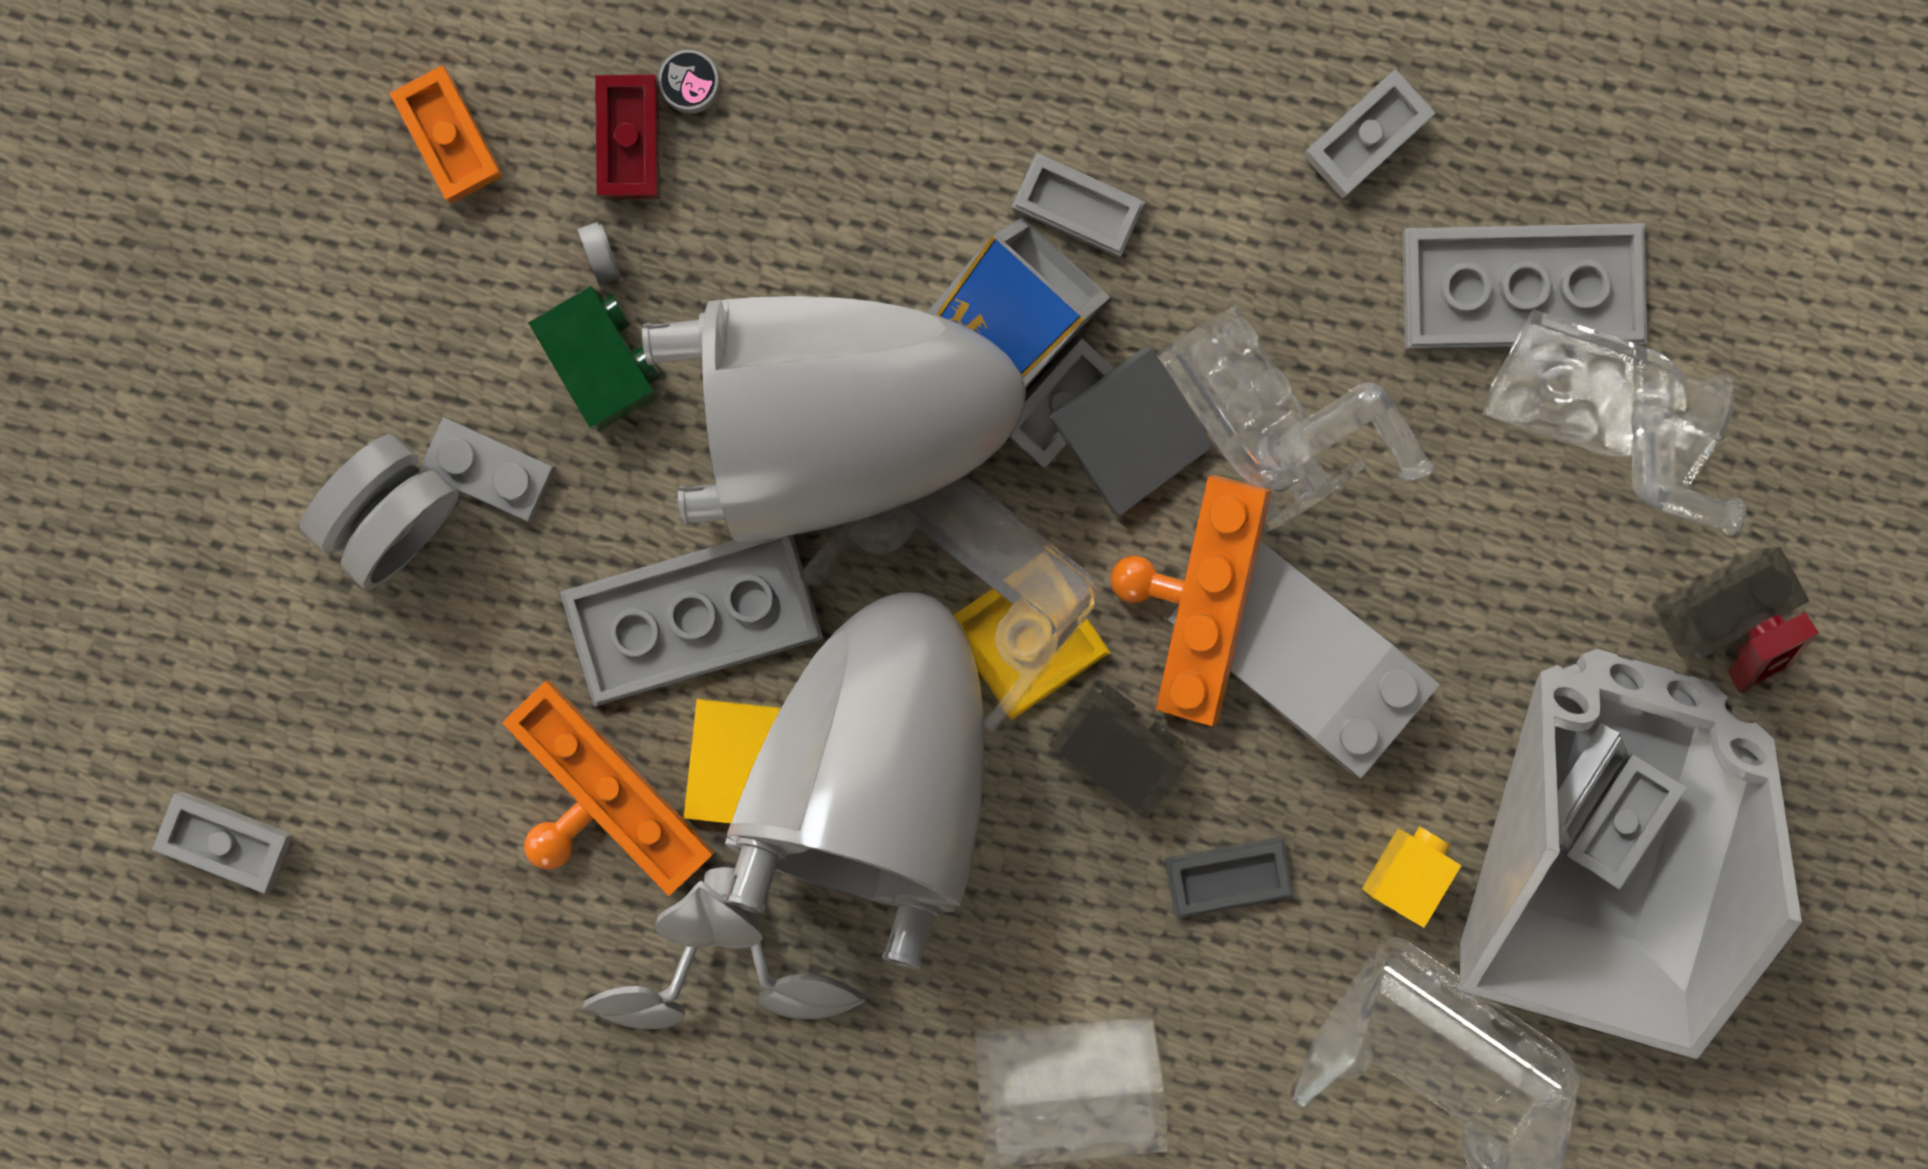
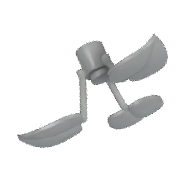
(704, 921)

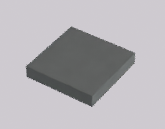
(1131, 431)

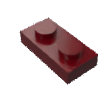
(627, 136)
(1771, 649)

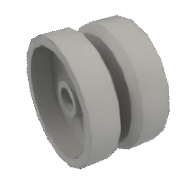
(378, 511)

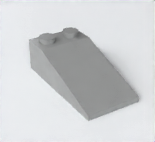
(1324, 666)

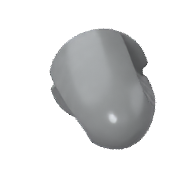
(835, 408)
(872, 772)

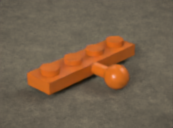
(1208, 599)
(605, 790)

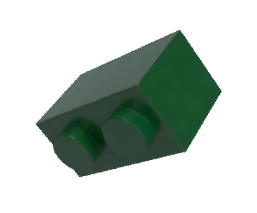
(595, 357)

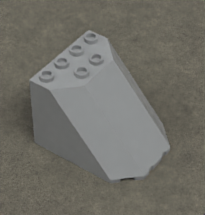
(1699, 908)

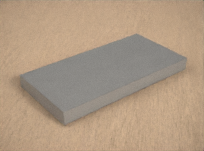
(1484, 281)
(690, 616)

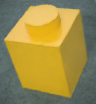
(1412, 874)

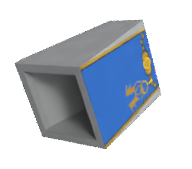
(1022, 297)

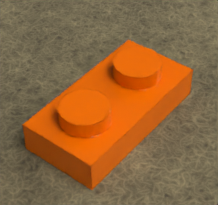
(446, 134)

